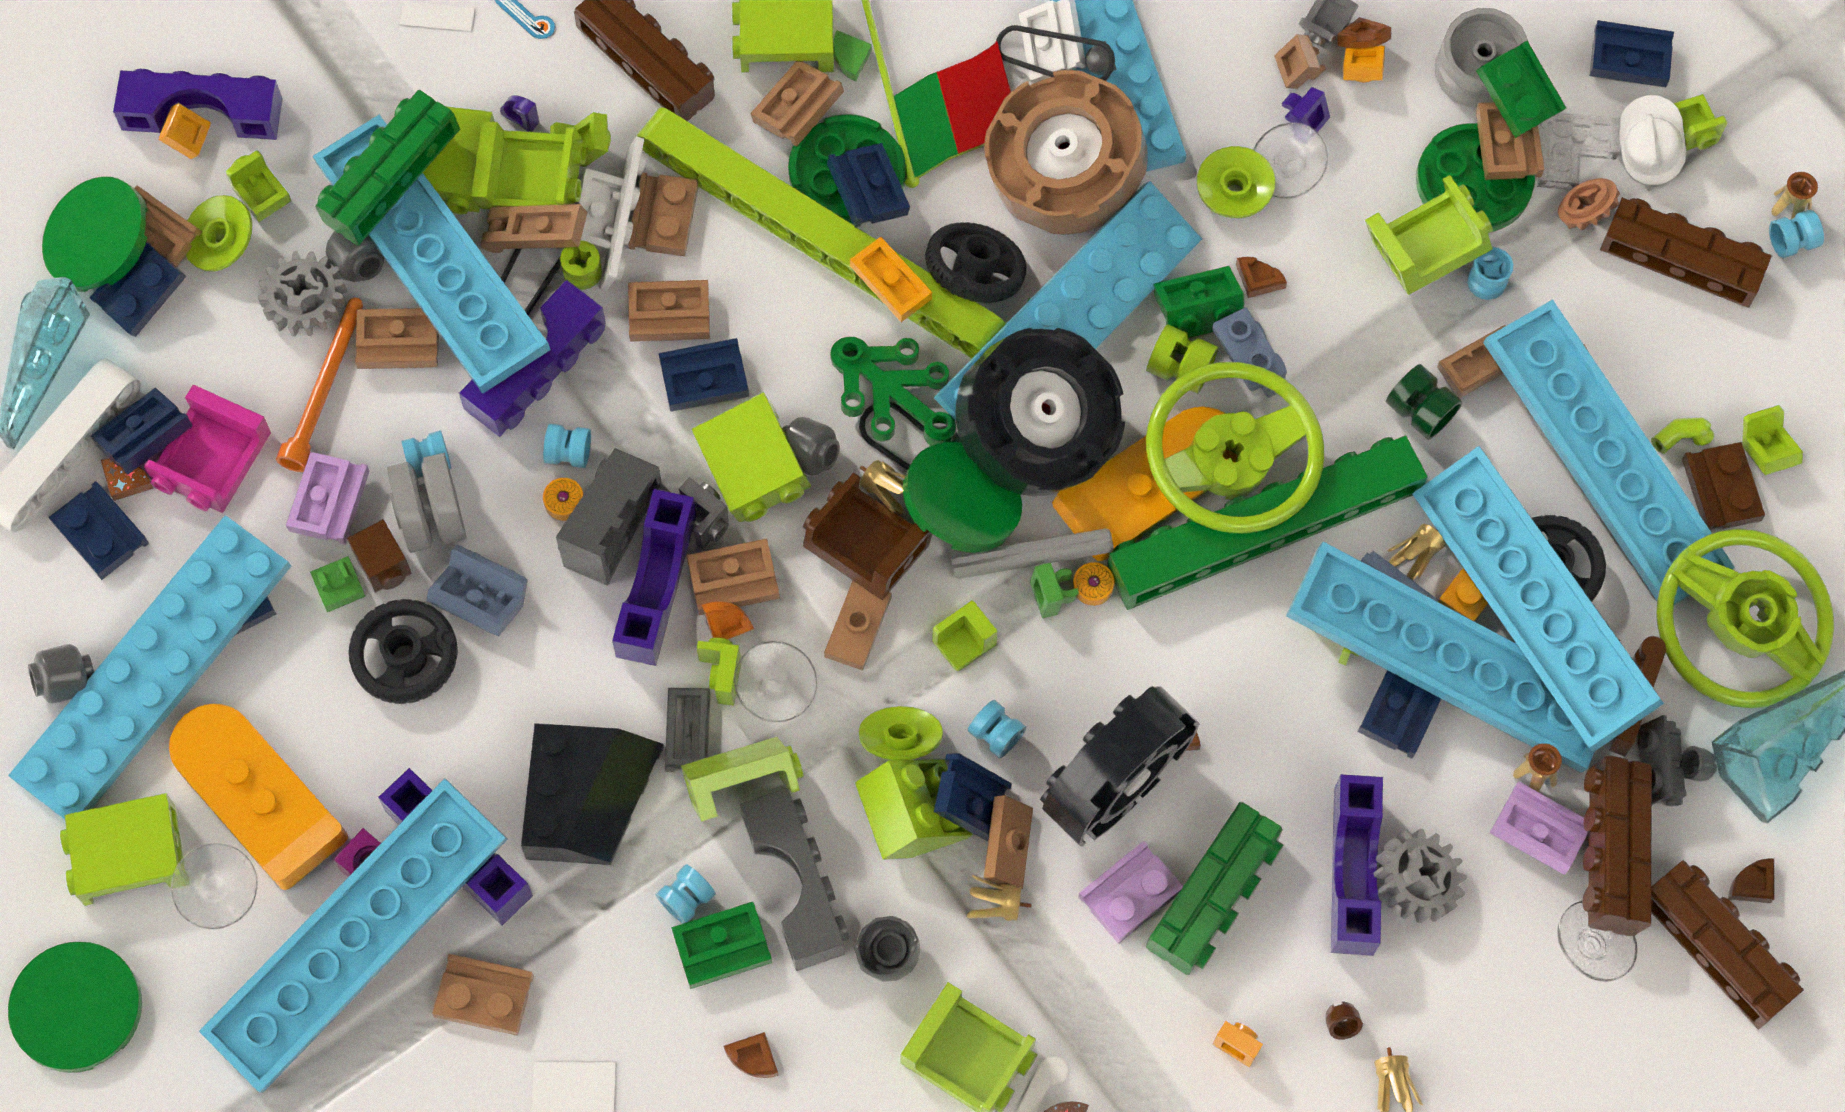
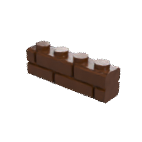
(647, 55)
(1686, 251)
(1618, 845)
(1723, 944)

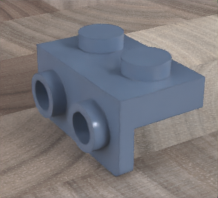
(1247, 343)
(479, 591)

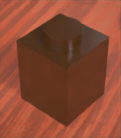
(379, 556)

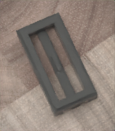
(689, 695)

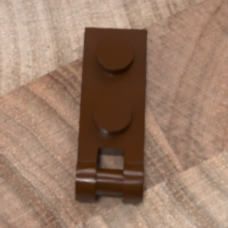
(1649, 660)

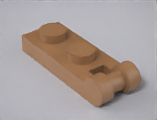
(534, 227)

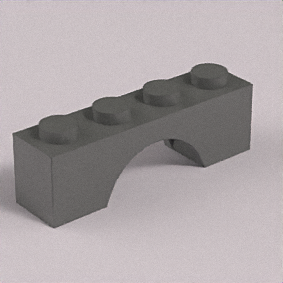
(777, 831)

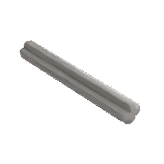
(1032, 553)

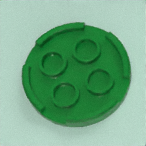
(836, 135)
(1458, 154)
(95, 233)
(958, 500)
(74, 1006)

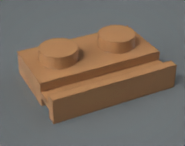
(797, 102)
(1503, 153)
(664, 214)
(167, 229)
(669, 310)
(395, 339)
(734, 575)
(483, 994)

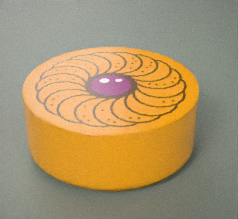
(562, 497)
(1094, 583)

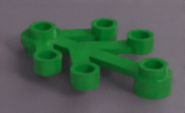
(891, 385)

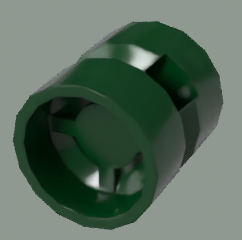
(1434, 411)

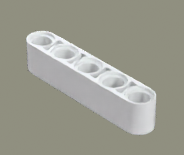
(63, 442)

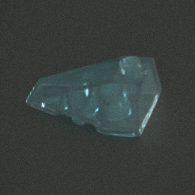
(43, 337)
(1776, 747)

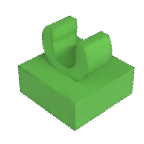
(337, 584)
(1048, 591)

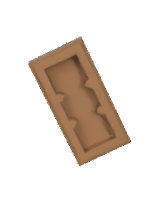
(1470, 367)
(856, 627)
(1008, 841)

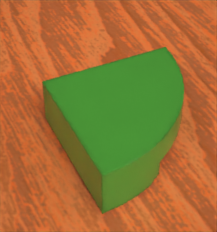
(851, 54)

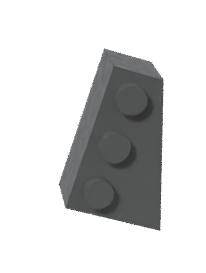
(608, 516)

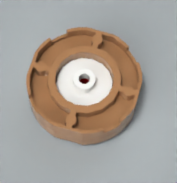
(1066, 152)

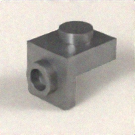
(1327, 20)
(709, 509)

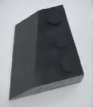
(583, 791)

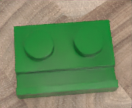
(1521, 89)
(721, 945)

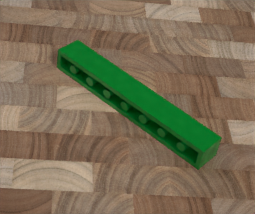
(1193, 552)

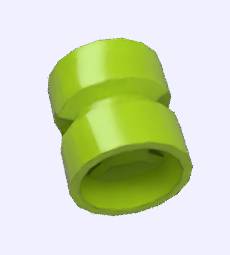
(1174, 342)

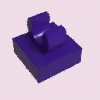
(1309, 110)

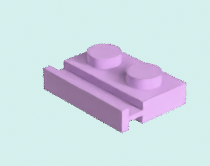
(327, 498)
(1540, 828)
(1130, 892)

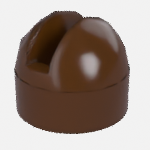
(1347, 1028)

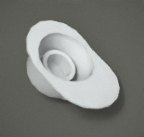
(1652, 140)

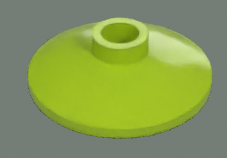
(1235, 167)
(225, 233)
(900, 733)

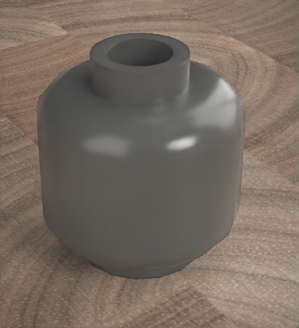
(354, 261)
(813, 444)
(59, 673)

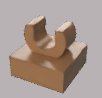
(1298, 62)

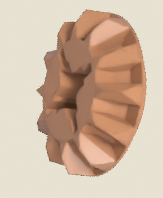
(1598, 193)

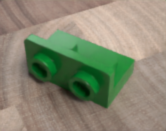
(1199, 300)

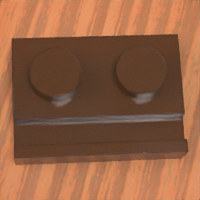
(1723, 486)

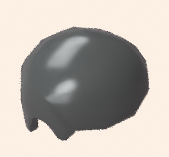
(887, 948)

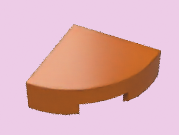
(726, 620)

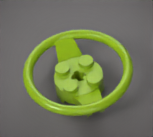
(1253, 441)
(1729, 599)

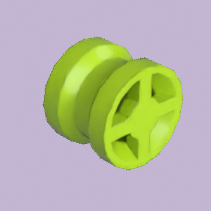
(579, 273)

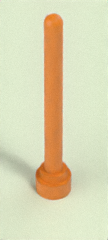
(296, 451)

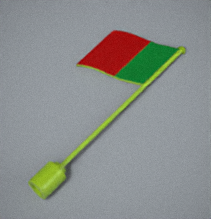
(944, 110)

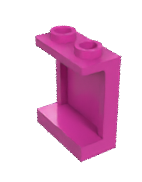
(211, 455)

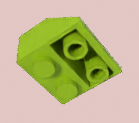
(901, 806)

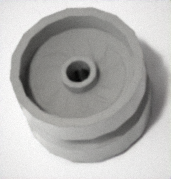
(1469, 44)
(424, 503)

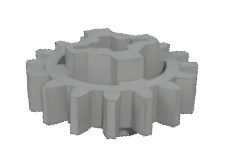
(306, 298)
(1420, 875)

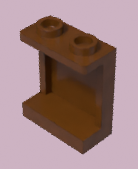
(863, 538)

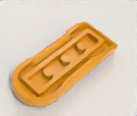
(1124, 490)
(254, 793)

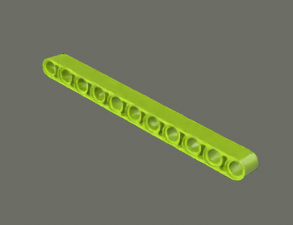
(803, 223)

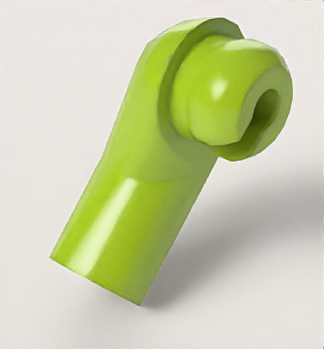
(1682, 428)

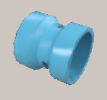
(1800, 232)
(1492, 265)
(567, 446)
(416, 450)
(997, 728)
(685, 894)

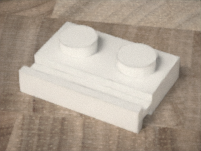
(1052, 52)

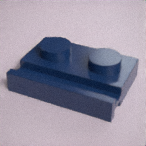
(1631, 53)
(868, 185)
(141, 291)
(703, 374)
(141, 430)
(98, 530)
(1399, 714)
(968, 794)

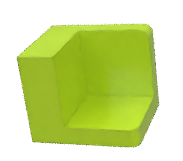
(964, 636)

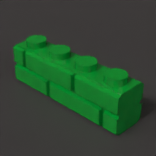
(387, 166)
(1214, 889)

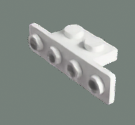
(608, 208)

